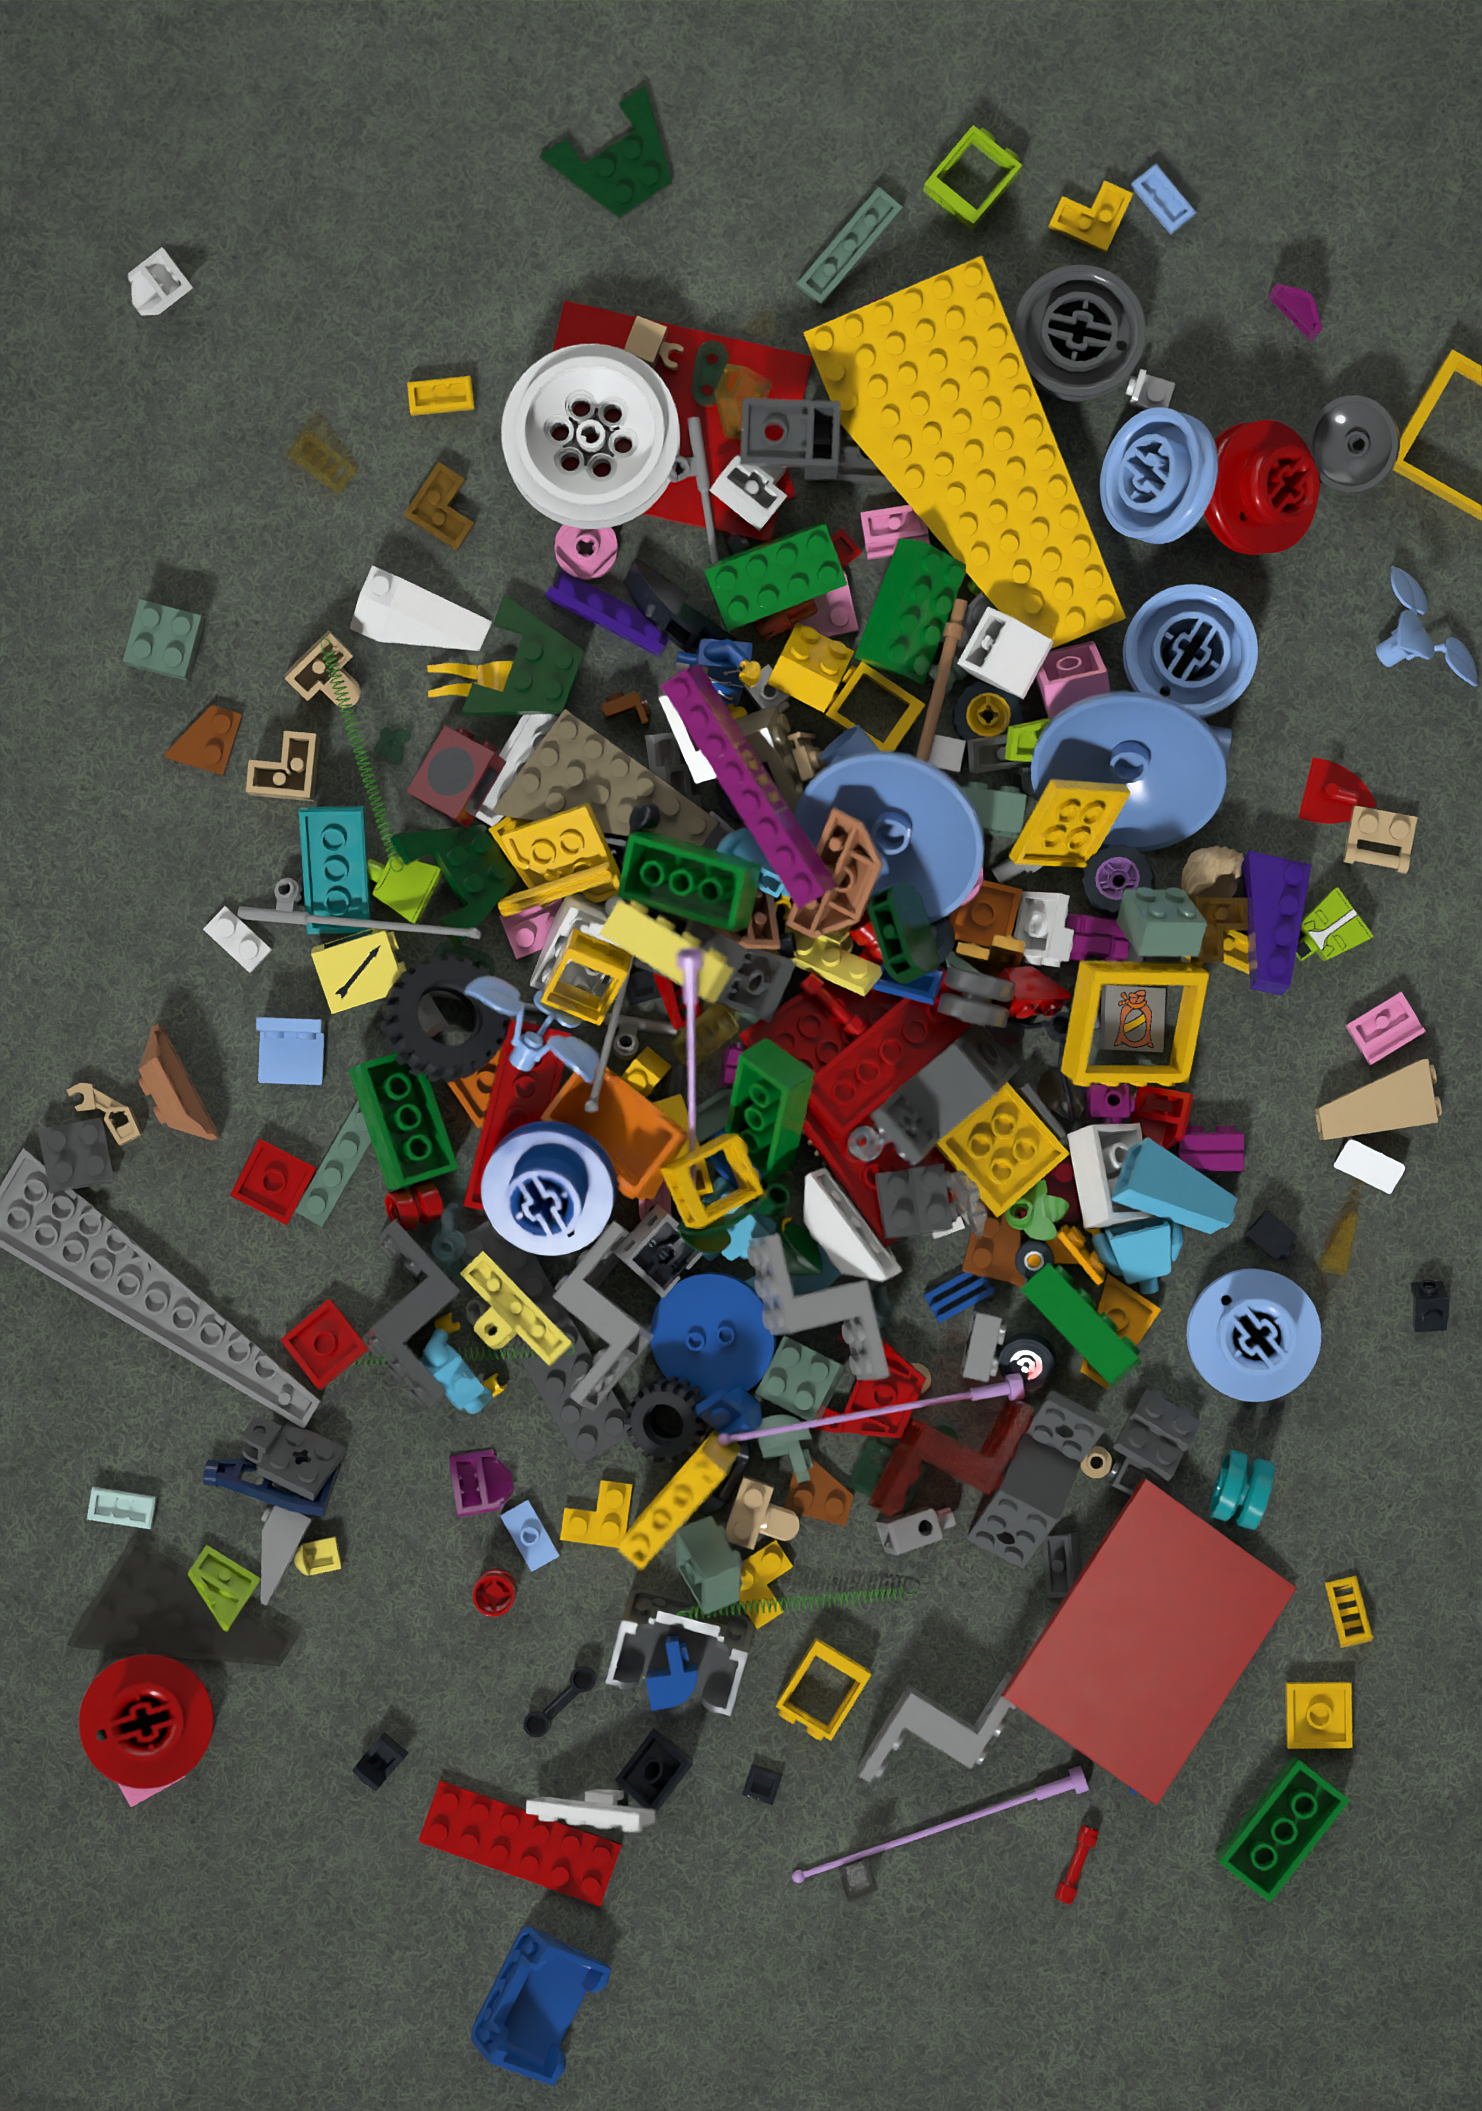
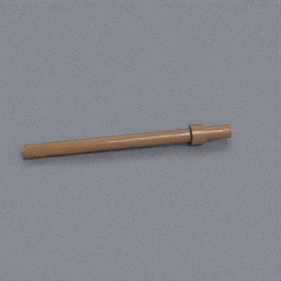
(953, 632)

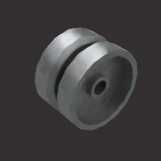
(976, 998)

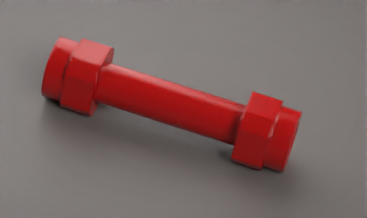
(813, 986)
(1067, 1890)

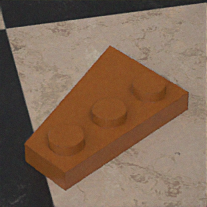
(995, 1251)

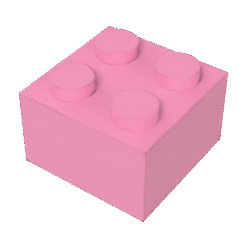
(1071, 676)

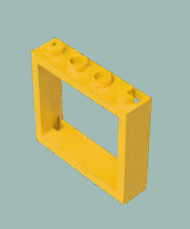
(1453, 362)
(1084, 1009)
(677, 1500)

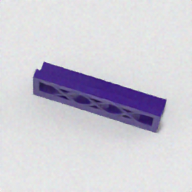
(607, 613)

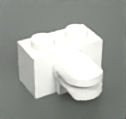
(750, 491)

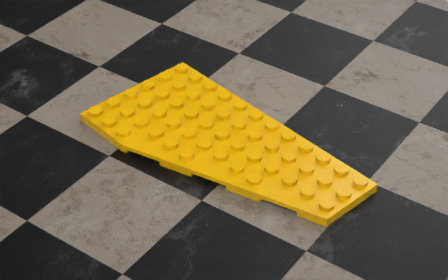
(959, 431)

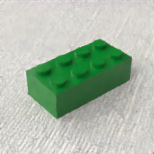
(774, 576)
(911, 611)
(689, 880)
(769, 1106)
(402, 1122)
(1085, 1329)
(1281, 1828)

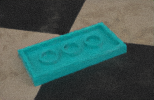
(335, 866)

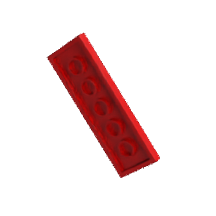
(882, 1060)
(514, 1101)
(520, 1843)

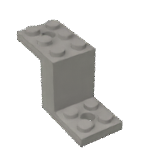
(582, 1298)
(832, 1304)
(938, 1727)

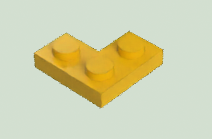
(1095, 225)
(604, 1526)
(756, 1573)

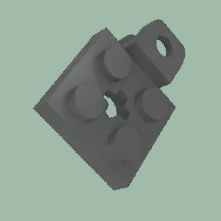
(279, 1451)

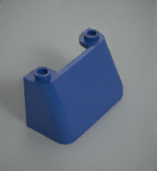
(535, 2004)

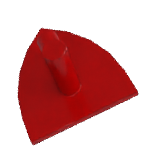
(1332, 793)

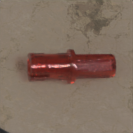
(785, 619)

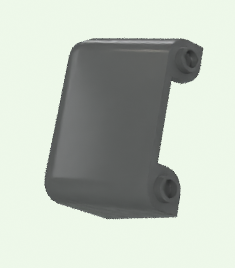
(715, 1644)

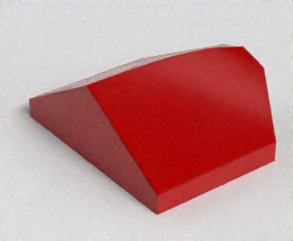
(1162, 1114)

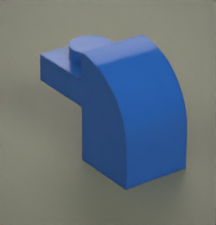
(731, 1412)
(674, 1684)

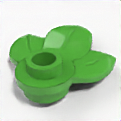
(1041, 1212)

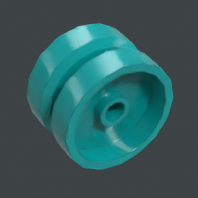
(1242, 1489)

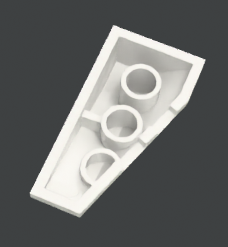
(407, 614)

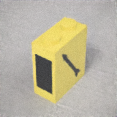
(358, 968)

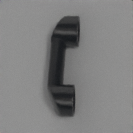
(642, 817)
(788, 945)
(714, 1501)
(539, 1722)

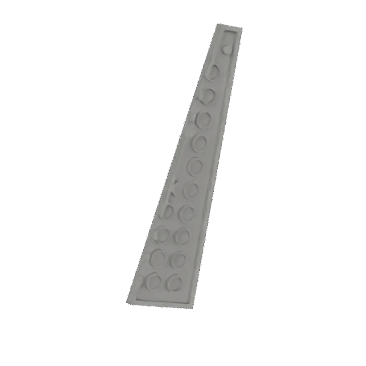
(102, 1263)

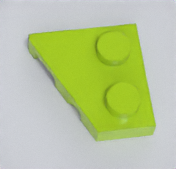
(222, 1585)

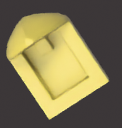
(318, 1556)

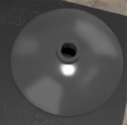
(1334, 440)

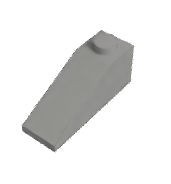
(280, 1541)

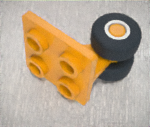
(1065, 1248)

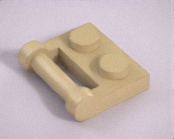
(1380, 828)

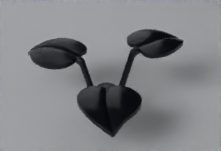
(1053, 1087)

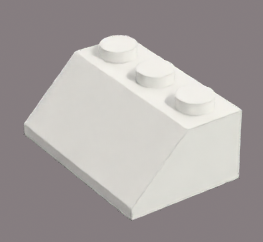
(1097, 1163)

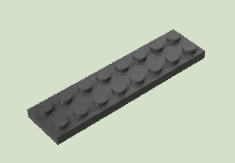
(584, 1429)

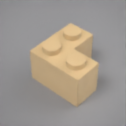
(292, 777)

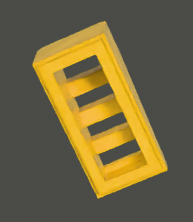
(1366, 1635)

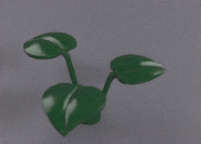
(798, 1246)

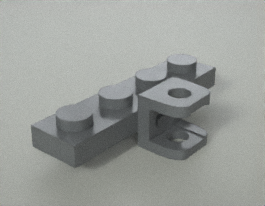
(989, 755)

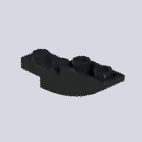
(667, 608)

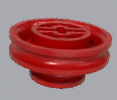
(1262, 488)
(188, 1730)

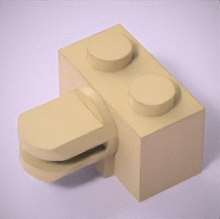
(310, 671)
(755, 1515)

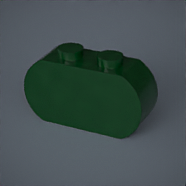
(903, 932)

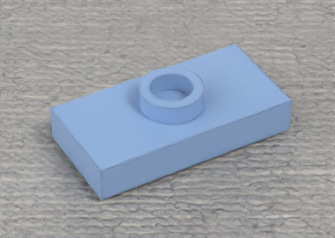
(1163, 199)
(530, 1535)

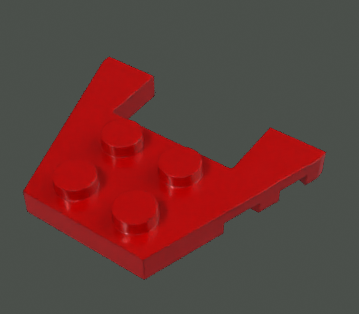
(900, 1387)

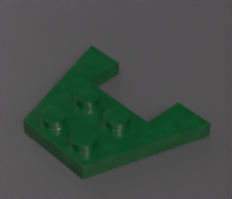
(624, 172)
(540, 673)
(469, 863)

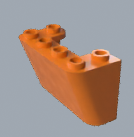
(626, 1125)

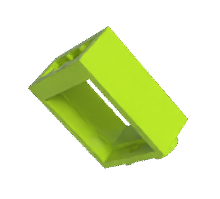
(951, 200)

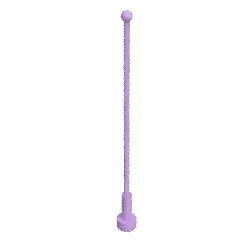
(690, 961)
(1012, 1387)
(1075, 1780)

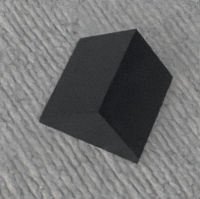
(654, 1771)

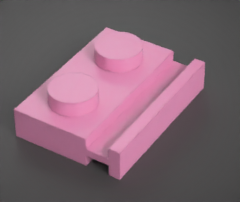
(885, 527)
(529, 928)
(1385, 1028)

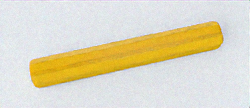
(556, 889)

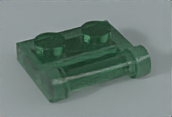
(867, 1473)

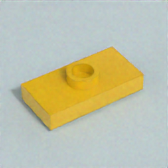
(440, 395)

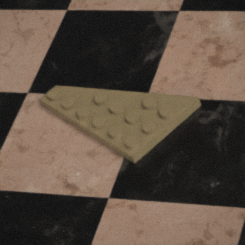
(583, 767)

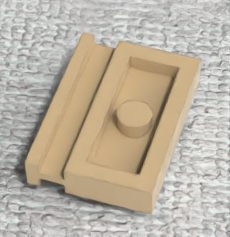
(806, 755)

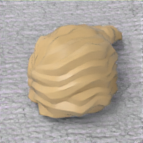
(1212, 872)

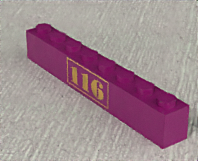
(748, 785)

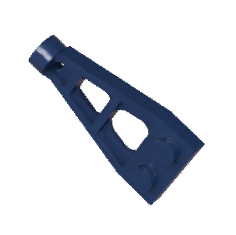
(230, 1472)

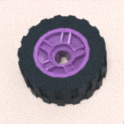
(1115, 863)

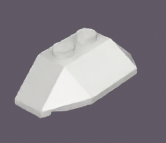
(843, 1231)

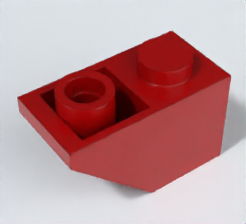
(1033, 993)

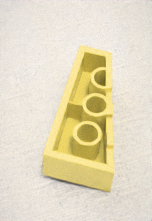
(658, 946)

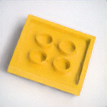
(1069, 823)
(1002, 1149)

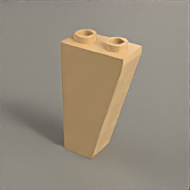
(1388, 1103)

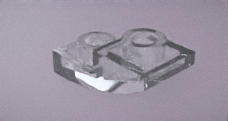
(965, 1197)

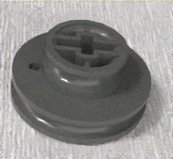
(1083, 300)

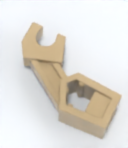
(95, 1099)

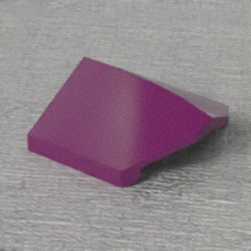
(1298, 307)
(480, 1482)

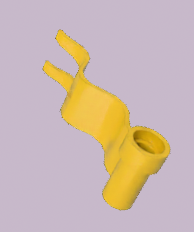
(489, 675)

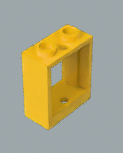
(904, 724)
(596, 955)
(685, 1193)
(838, 1660)

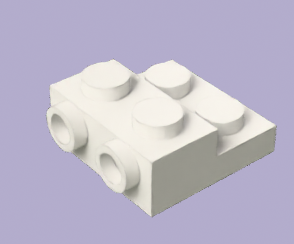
(1042, 928)

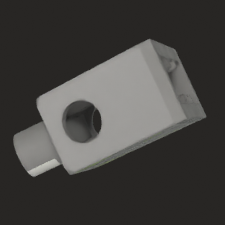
(902, 1534)

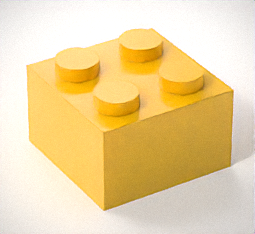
(810, 667)

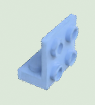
(291, 1050)

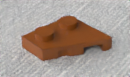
(208, 741)
(820, 1497)

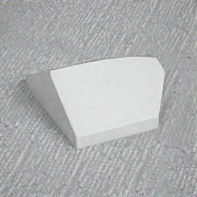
(157, 284)

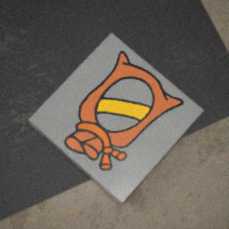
(1132, 1018)

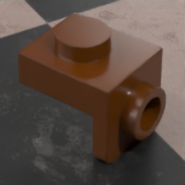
(620, 704)

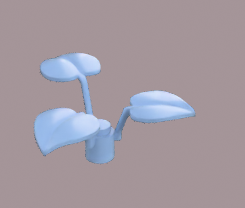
(1412, 639)
(529, 1047)

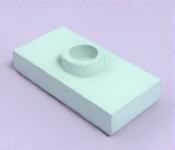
(122, 1507)

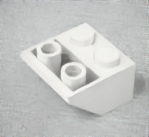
(1005, 653)

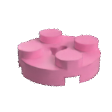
(586, 566)

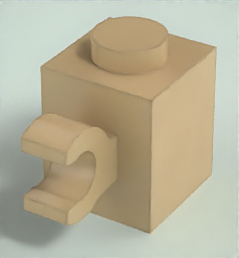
(649, 343)

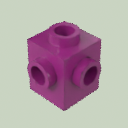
(1100, 1109)

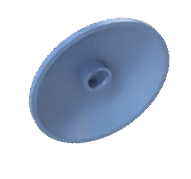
(1152, 747)
(912, 813)

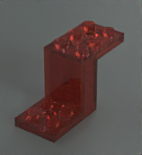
(974, 1468)

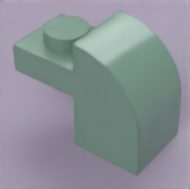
(787, 1443)

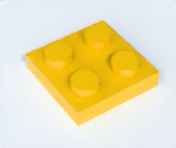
(1318, 1715)

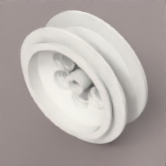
(605, 381)

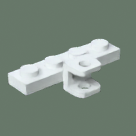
(598, 1810)

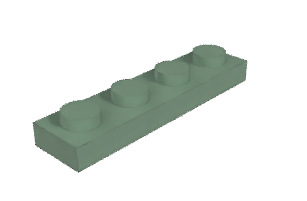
(849, 246)
(336, 1169)

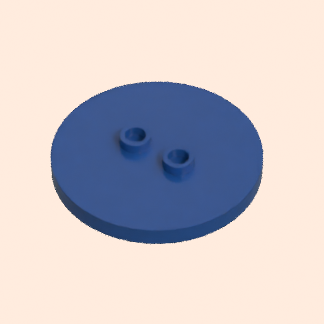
(712, 1333)

